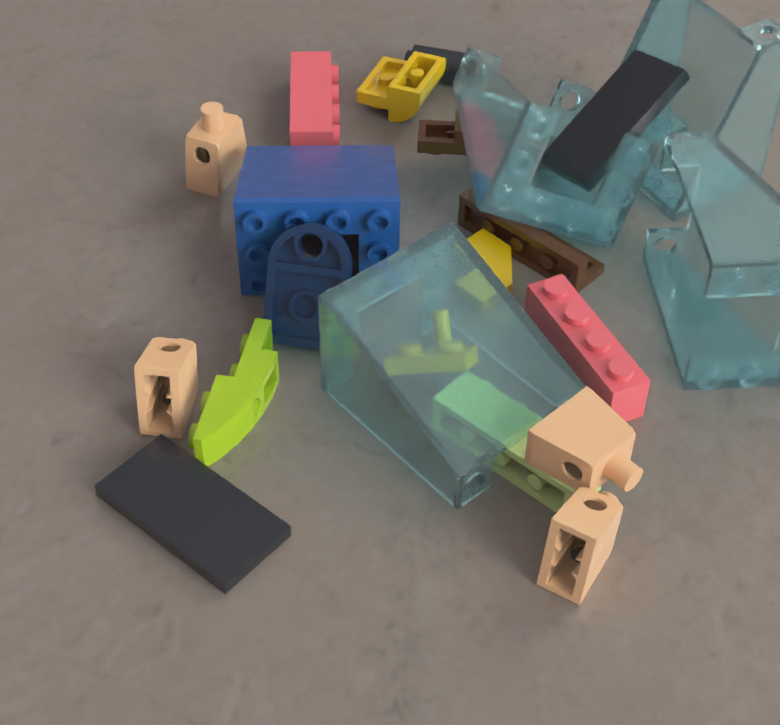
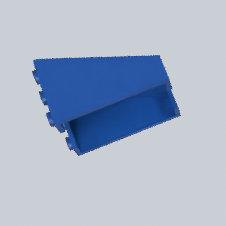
(332, 185)

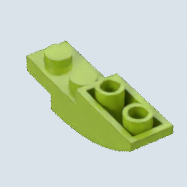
(237, 399)

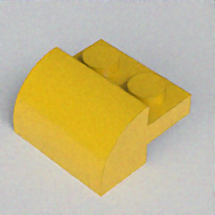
(401, 84)

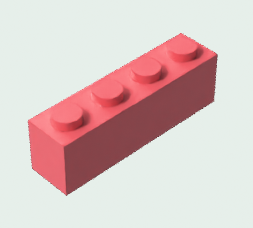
(314, 99)
(587, 345)

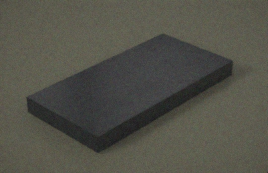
(619, 107)
(193, 512)

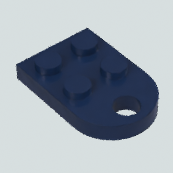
(298, 279)

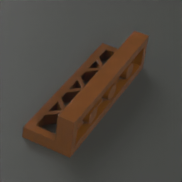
(531, 245)

